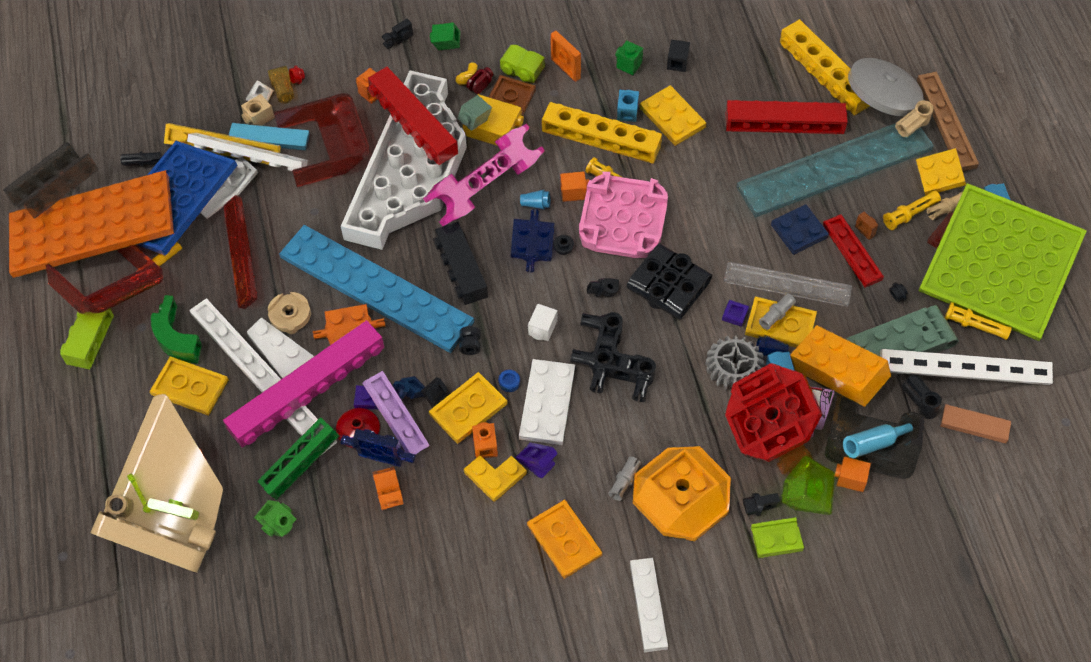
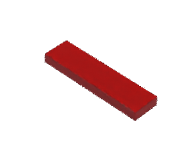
(853, 251)

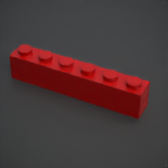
(412, 116)
(786, 117)

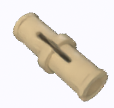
(946, 206)

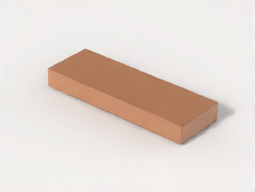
(975, 423)

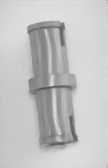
(777, 311)
(624, 478)

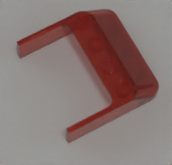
(340, 132)
(146, 277)

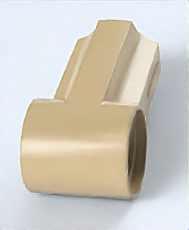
(915, 119)

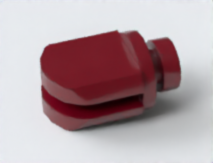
(480, 80)

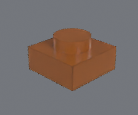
(866, 225)

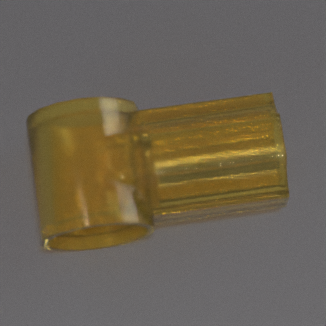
(281, 81)

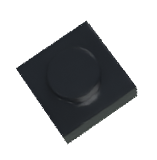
(435, 392)

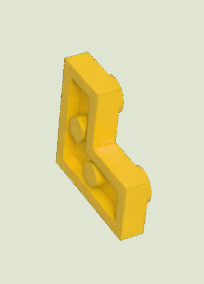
(495, 481)

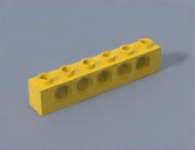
(821, 63)
(601, 132)

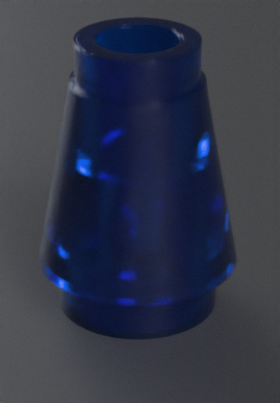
(770, 345)

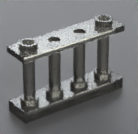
(50, 180)

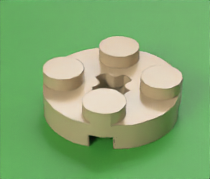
(293, 322)

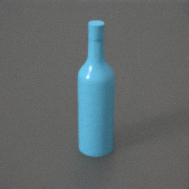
(873, 439)

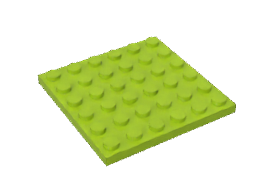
(1003, 261)

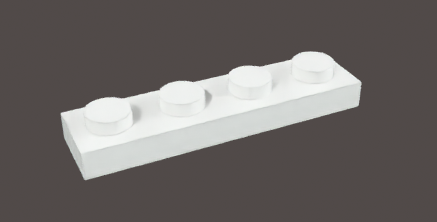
(648, 605)

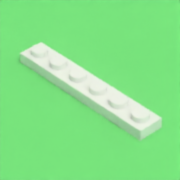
(239, 150)

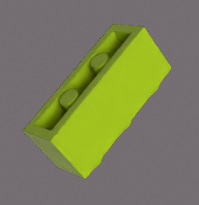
(86, 338)

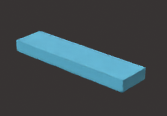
(284, 137)

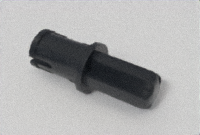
(140, 158)

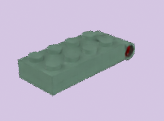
(918, 332)

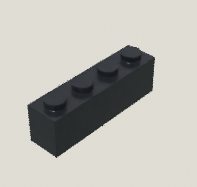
(461, 263)

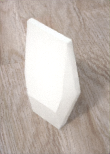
(232, 186)

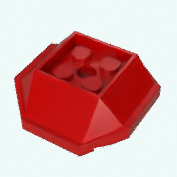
(758, 398)

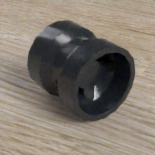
(469, 340)

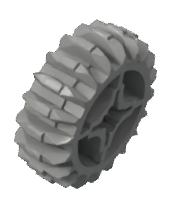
(745, 356)

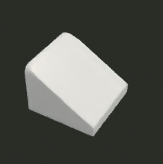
(260, 88)

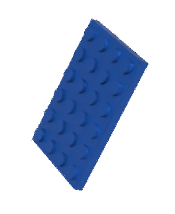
(193, 181)

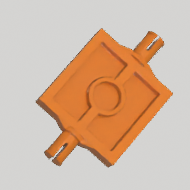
(344, 320)

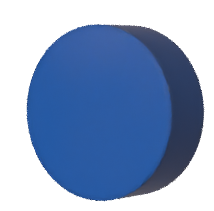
(509, 380)

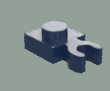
(409, 387)

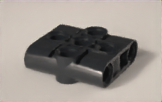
(684, 278)

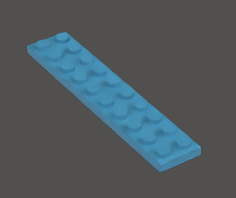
(376, 287)

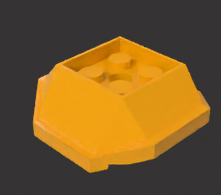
(679, 512)

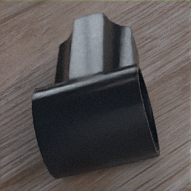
(922, 396)

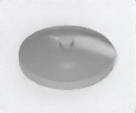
(884, 86)

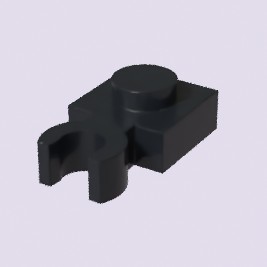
(400, 33)

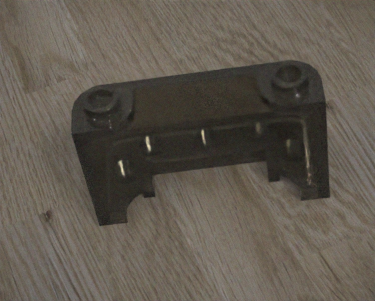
(895, 460)

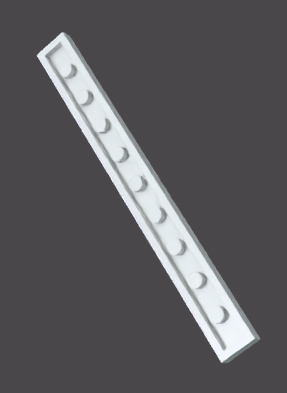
(247, 359)

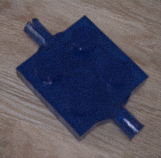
(532, 240)
(378, 447)

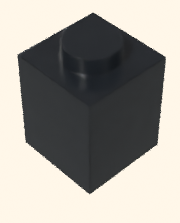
(678, 55)

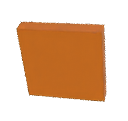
(565, 56)

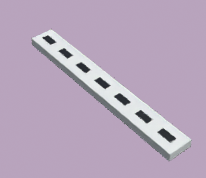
(968, 367)

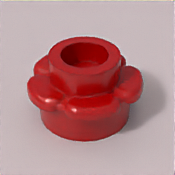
(296, 75)

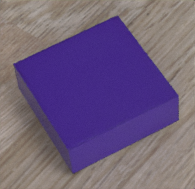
(735, 313)

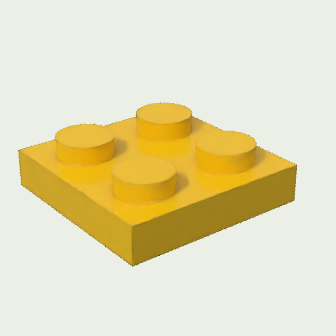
(941, 171)

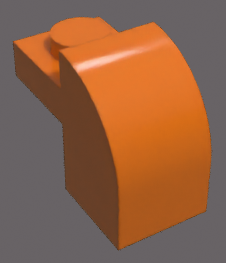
(388, 488)

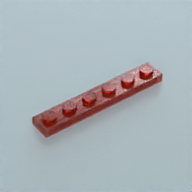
(240, 252)

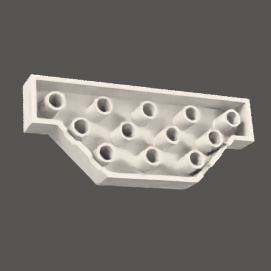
(402, 172)

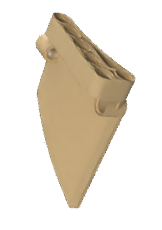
(165, 468)

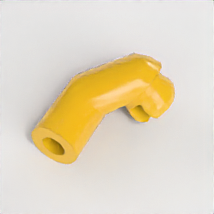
(464, 76)

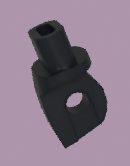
(601, 287)
(757, 503)

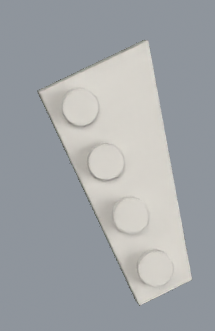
(279, 350)

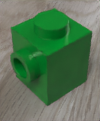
(445, 36)
(629, 57)

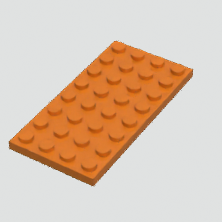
(91, 224)

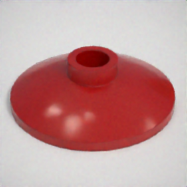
(357, 415)

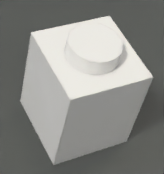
(542, 322)

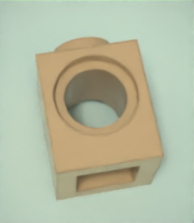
(257, 111)

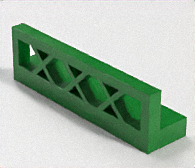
(300, 461)

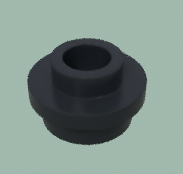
(563, 249)
(898, 292)

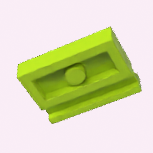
(777, 537)

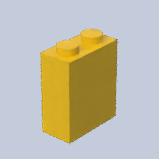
(501, 120)

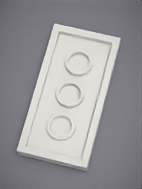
(547, 402)

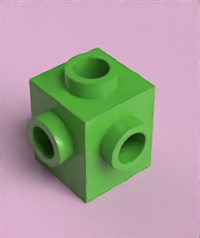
(275, 518)

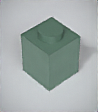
(474, 112)

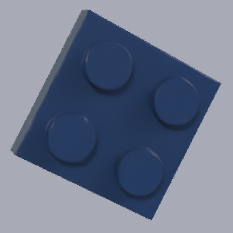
(799, 229)

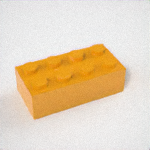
(841, 365)

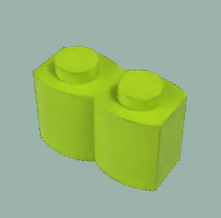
(522, 63)

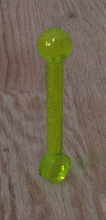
(132, 479)

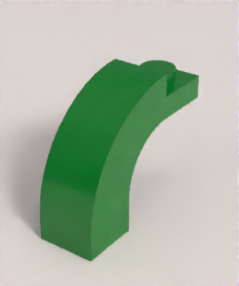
(174, 344)

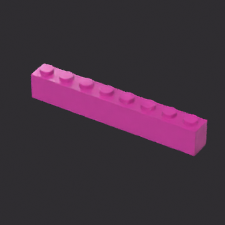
(304, 384)

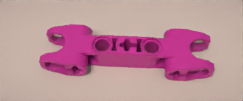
(457, 193)

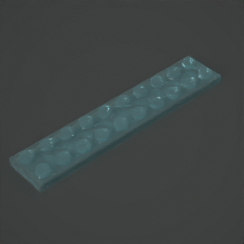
(831, 168)

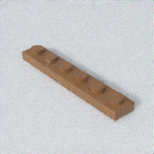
(947, 119)

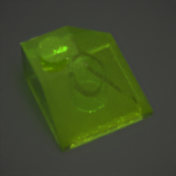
(809, 487)

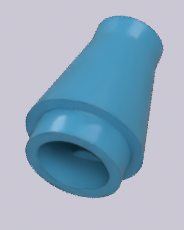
(538, 199)

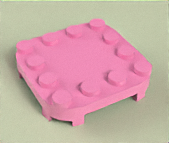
(623, 216)

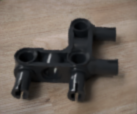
(618, 365)

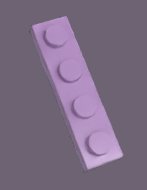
(395, 413)

